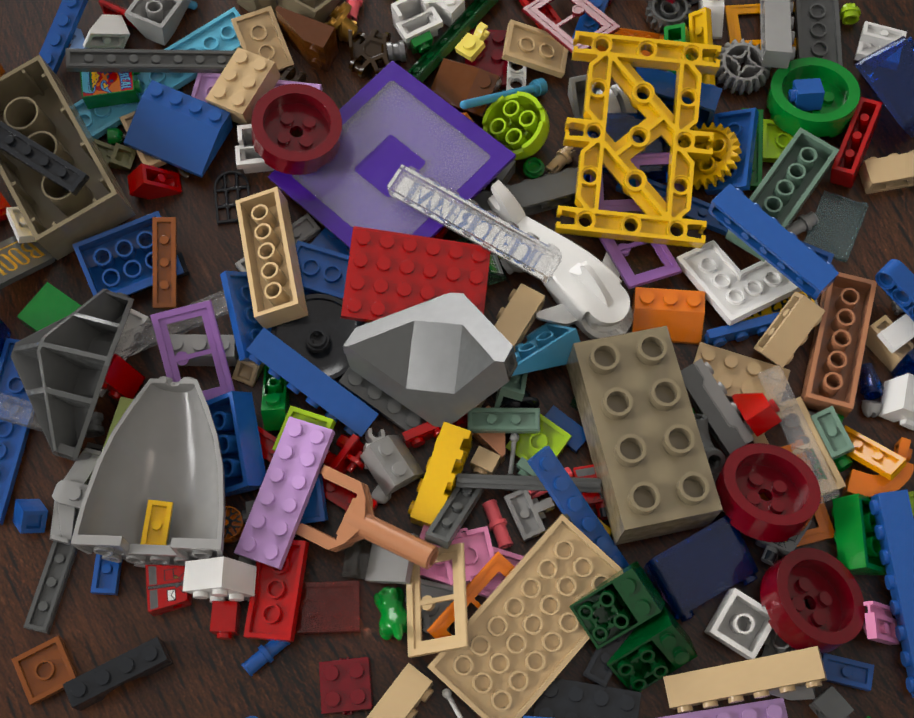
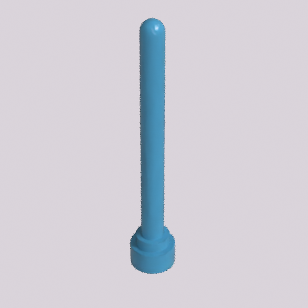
(537, 88)

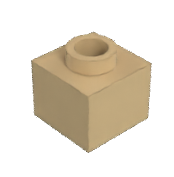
(484, 461)

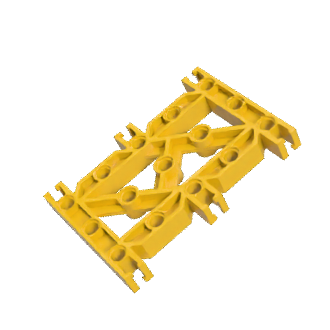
(618, 63)

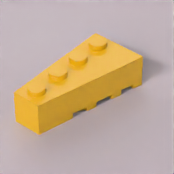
(447, 460)

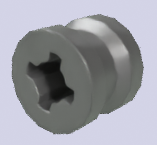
(396, 51)

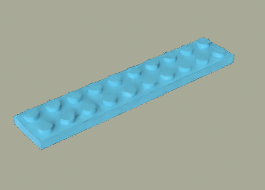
(212, 36)

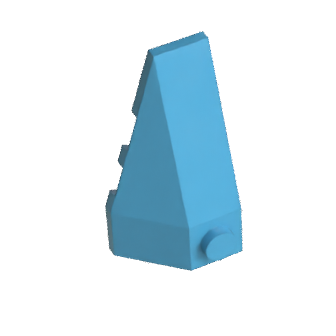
(545, 348)

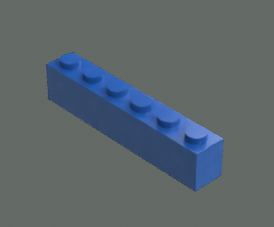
(772, 241)
(312, 382)

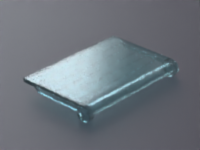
(837, 225)

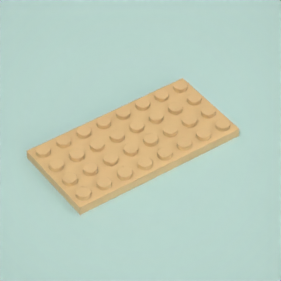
(526, 625)

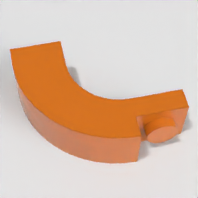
(870, 484)

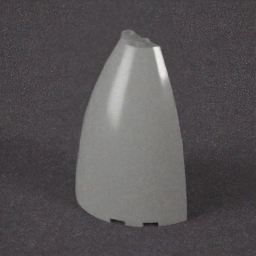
(161, 453)

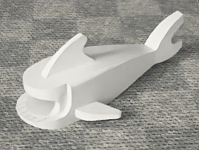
(582, 285)

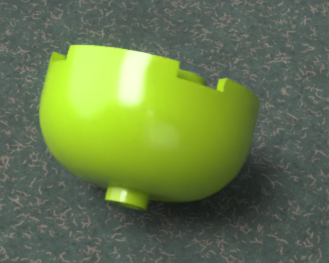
(518, 123)

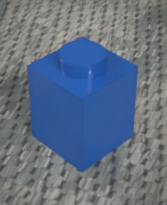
(807, 94)

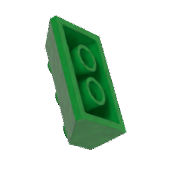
(855, 535)

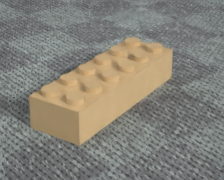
(271, 258)

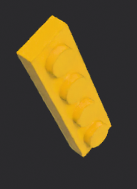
(701, 32)

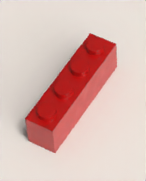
(856, 142)

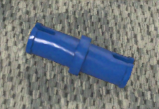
(263, 655)

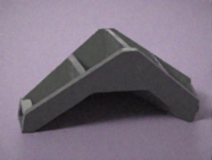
(434, 357)
(67, 368)

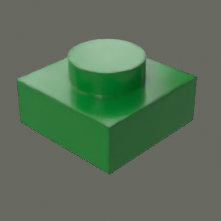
(421, 43)

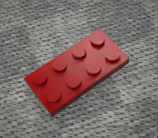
(277, 597)

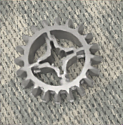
(752, 74)

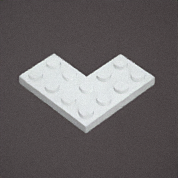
(731, 290)

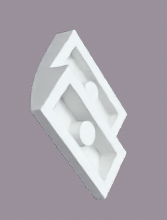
(875, 37)

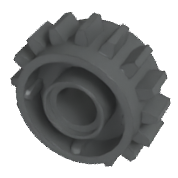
(663, 13)

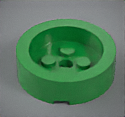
(838, 105)

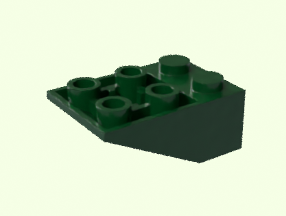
(618, 605)
(652, 652)

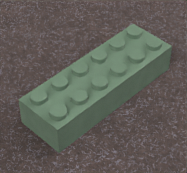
(791, 180)

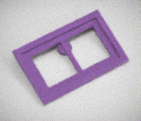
(629, 205)
(618, 254)
(171, 360)

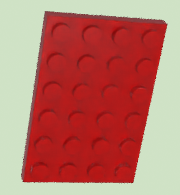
(403, 270)

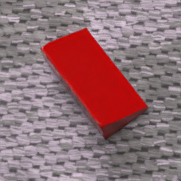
(114, 9)

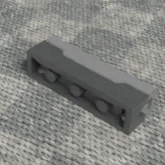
(710, 399)

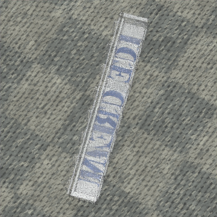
(475, 223)

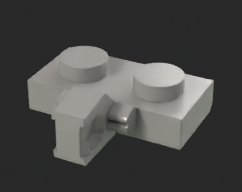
(528, 513)

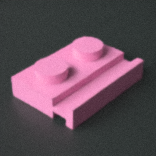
(879, 623)

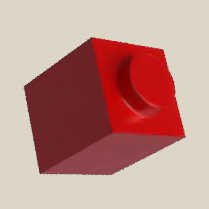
(225, 619)

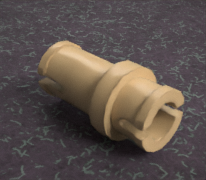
(563, 157)

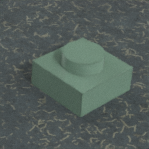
(524, 468)

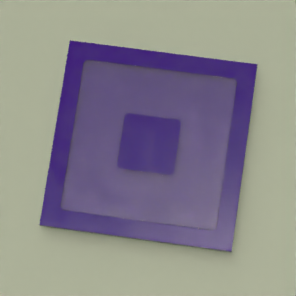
(386, 126)

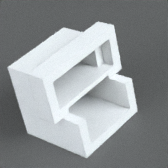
(414, 18)
(245, 153)
(899, 400)

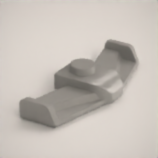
(69, 496)

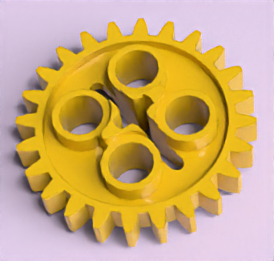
(720, 161)

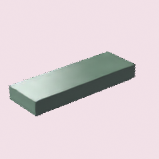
(504, 420)

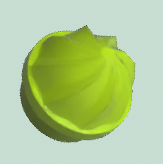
(849, 13)

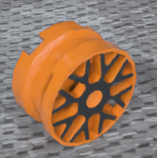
(233, 525)

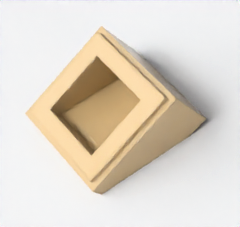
(247, 372)

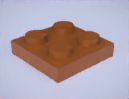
(44, 670)

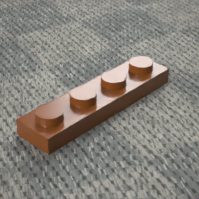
(164, 262)

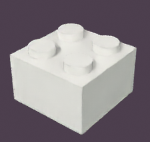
(219, 579)
(740, 624)

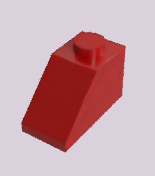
(153, 182)
(757, 411)

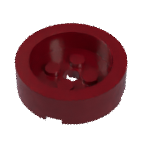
(290, 109)
(784, 480)
(831, 592)

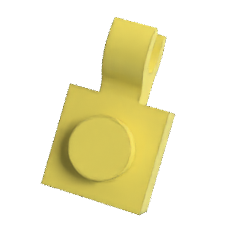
(473, 44)

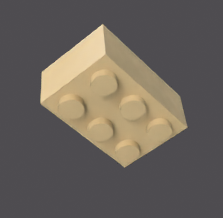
(243, 84)

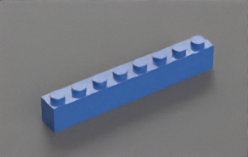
(896, 536)

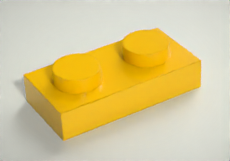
(157, 522)

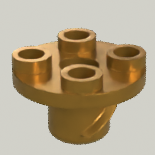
(342, 22)

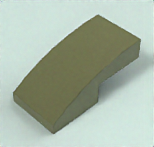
(117, 156)

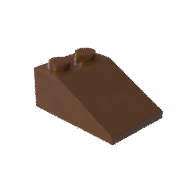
(309, 37)
(462, 82)

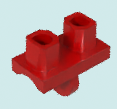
(348, 457)

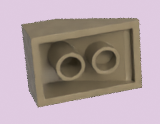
(314, 9)

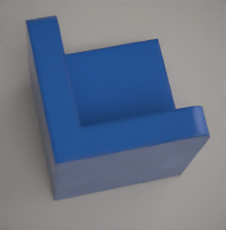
(30, 516)

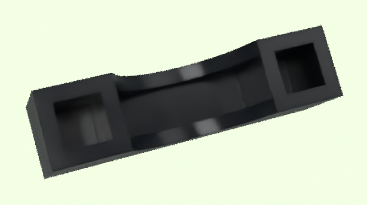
(100, 681)

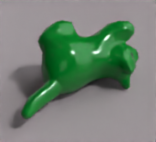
(393, 613)

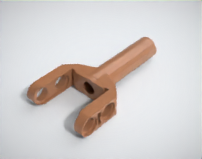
(362, 524)

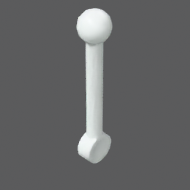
(446, 693)

